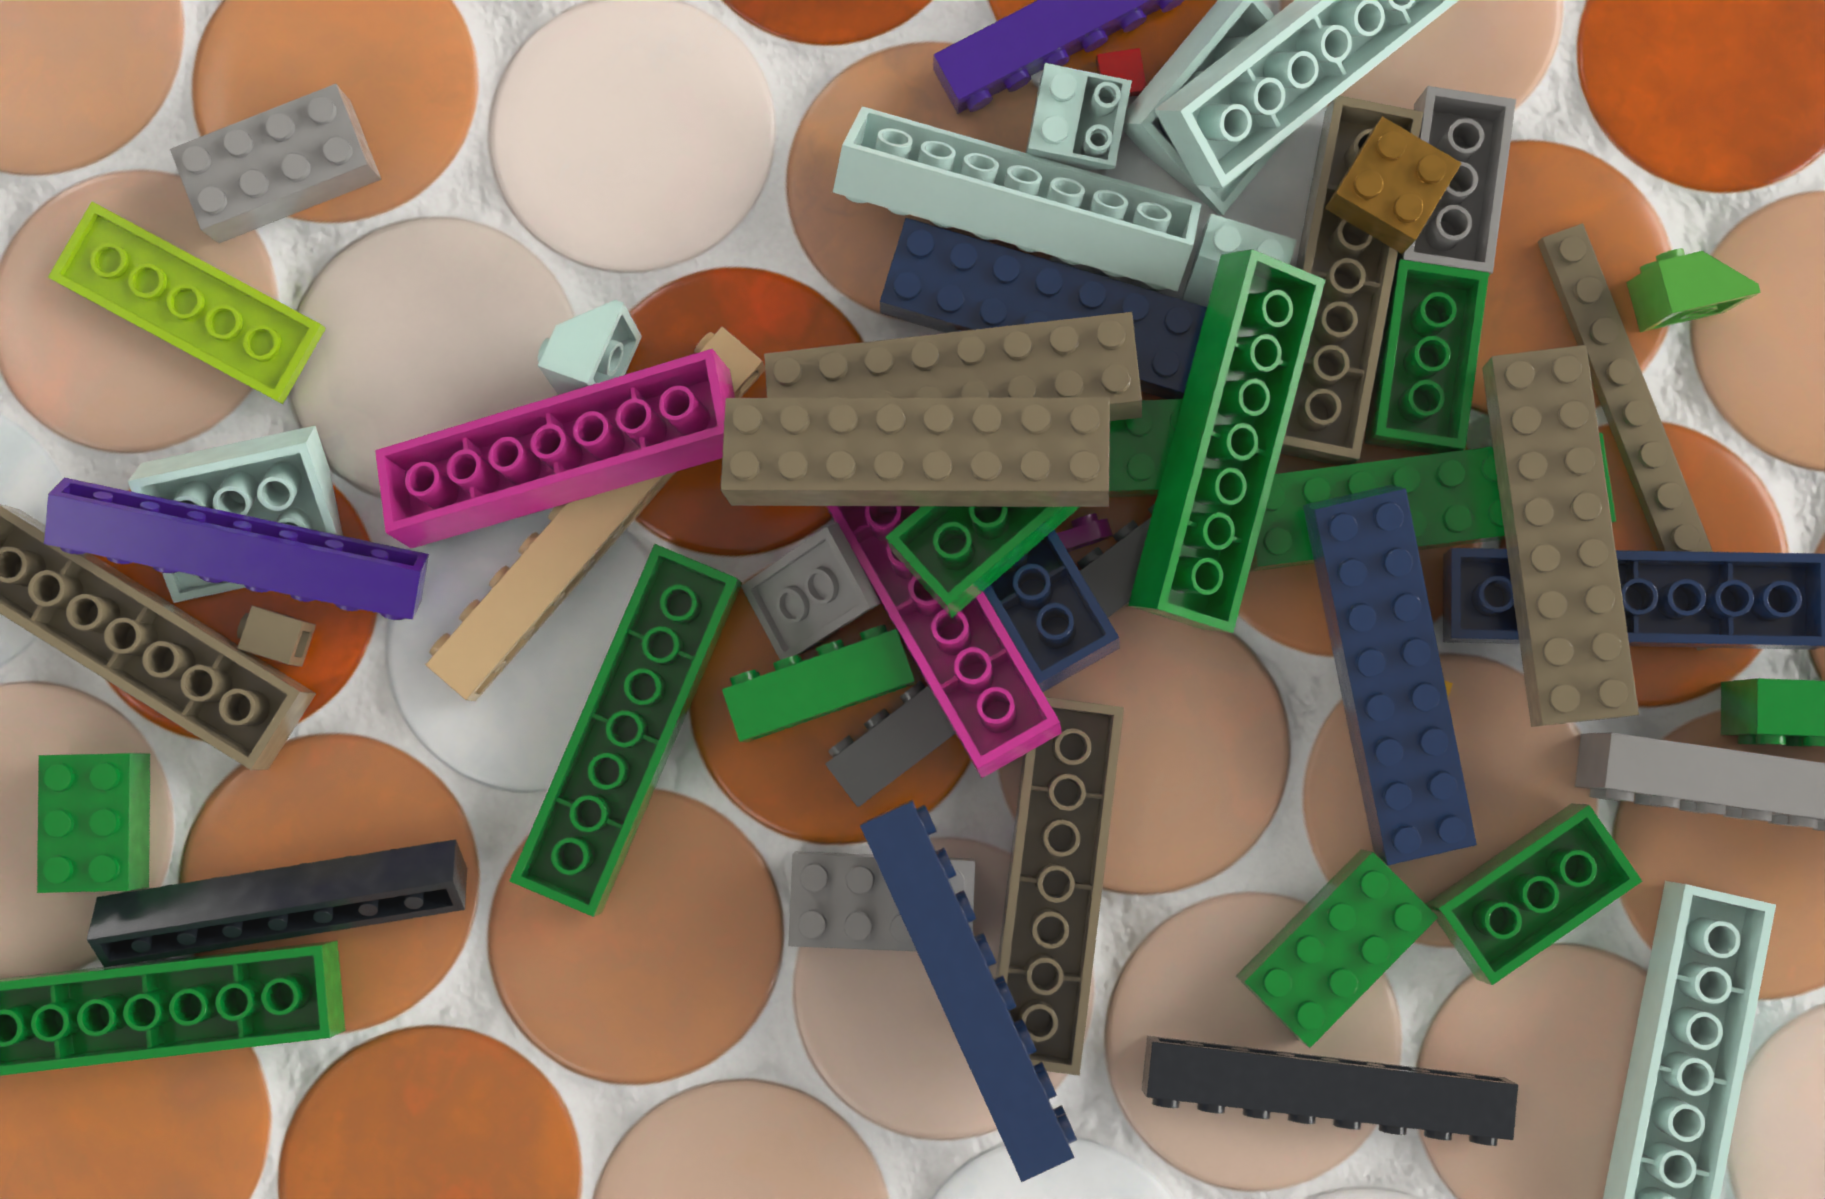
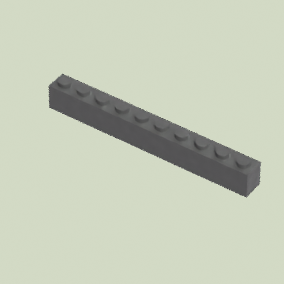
(920, 725)

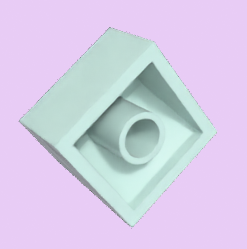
(1224, 237)
(589, 348)

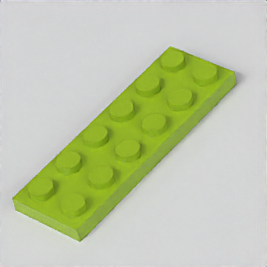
(187, 302)

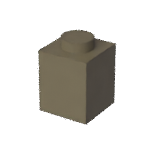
(275, 636)

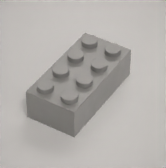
(275, 164)
(1467, 217)
(847, 904)

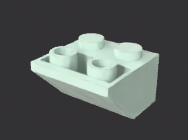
(1078, 118)

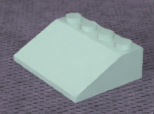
(1211, 39)
(264, 478)

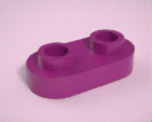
(1085, 532)

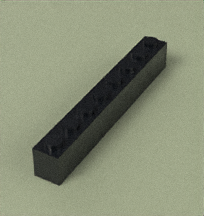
(278, 903)
(1330, 1089)

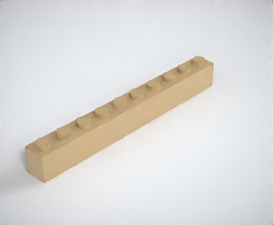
(557, 561)

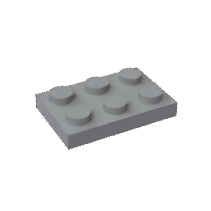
(810, 593)

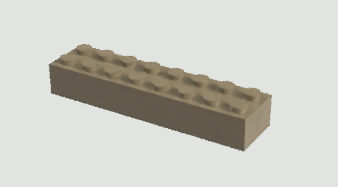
(1358, 274)
(1024, 360)
(917, 451)
(1559, 537)
(146, 645)
(1059, 879)

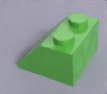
(1686, 289)

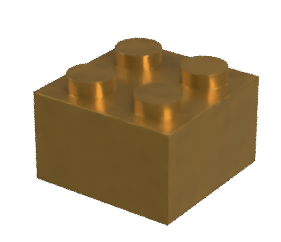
(1393, 185)

